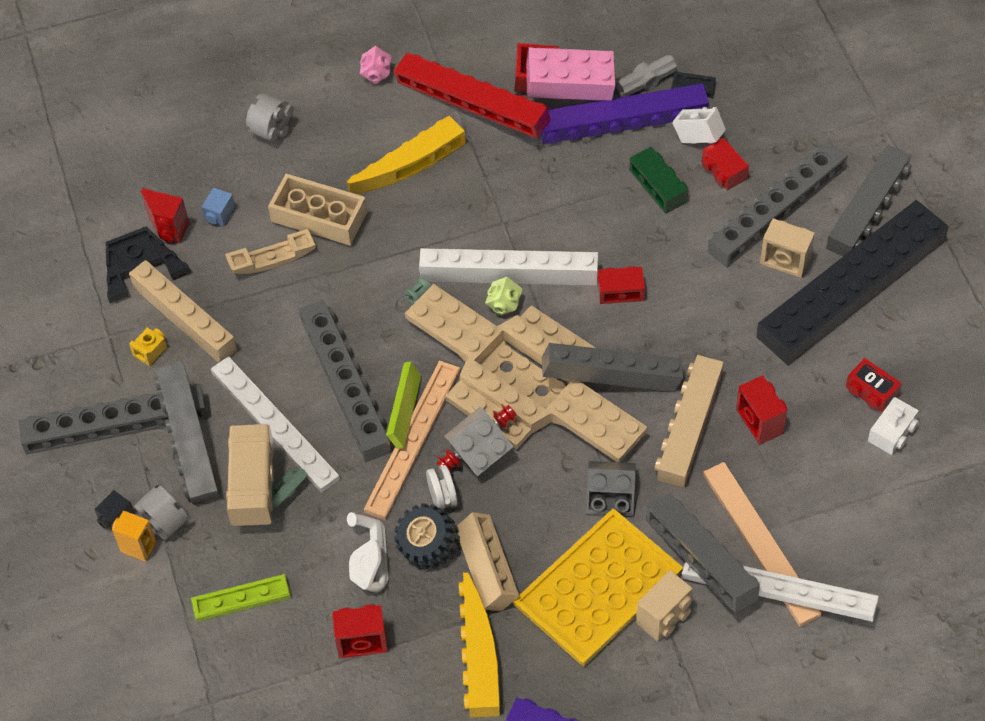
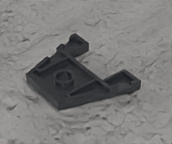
(130, 251)

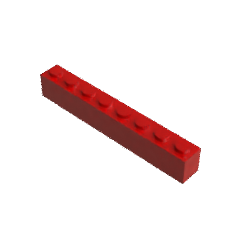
(472, 95)

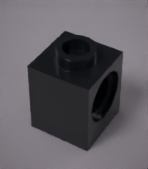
(111, 509)

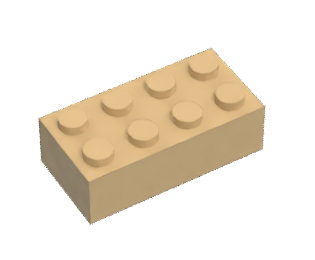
(318, 208)

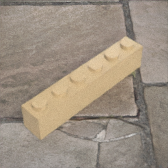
(183, 312)
(690, 421)

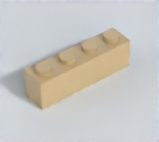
(487, 562)

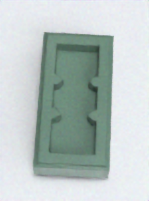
(286, 486)

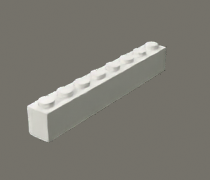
(519, 266)

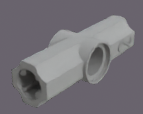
(646, 76)

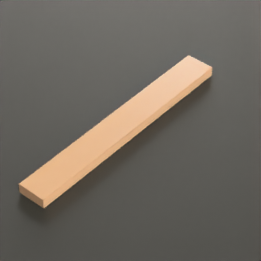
(420, 426)
(754, 533)

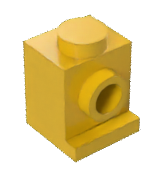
(148, 345)

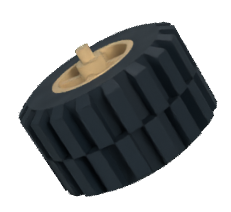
(427, 536)

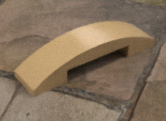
(272, 256)

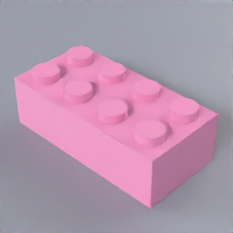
(570, 74)

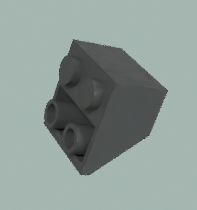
(610, 487)

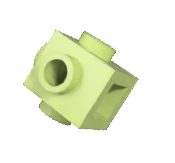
(503, 296)

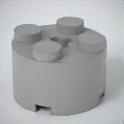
(269, 117)
(161, 512)

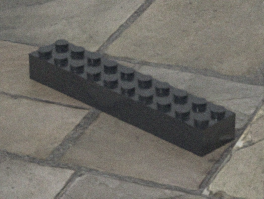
(851, 282)

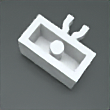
(699, 125)
(893, 426)

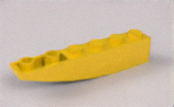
(410, 157)
(479, 654)

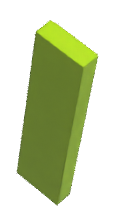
(403, 405)
(240, 598)

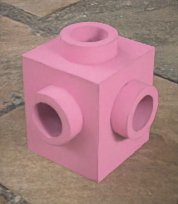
(375, 64)

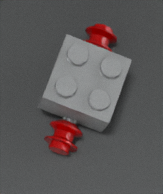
(479, 440)

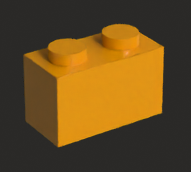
(134, 535)

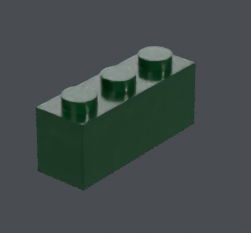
(658, 179)

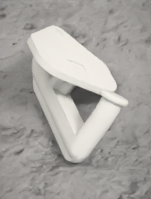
(370, 558)

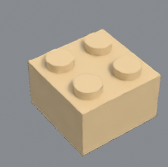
(787, 248)
(664, 606)

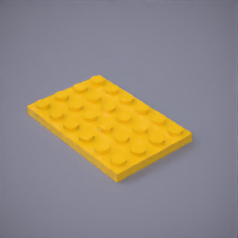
(595, 586)

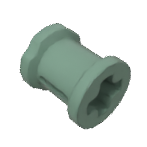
(417, 290)

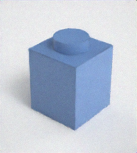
(218, 207)

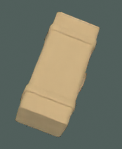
(250, 475)

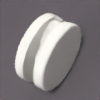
(442, 490)

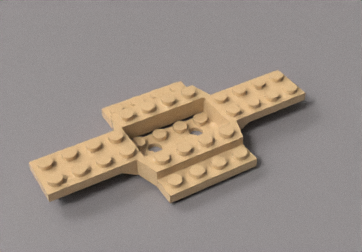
(486, 385)

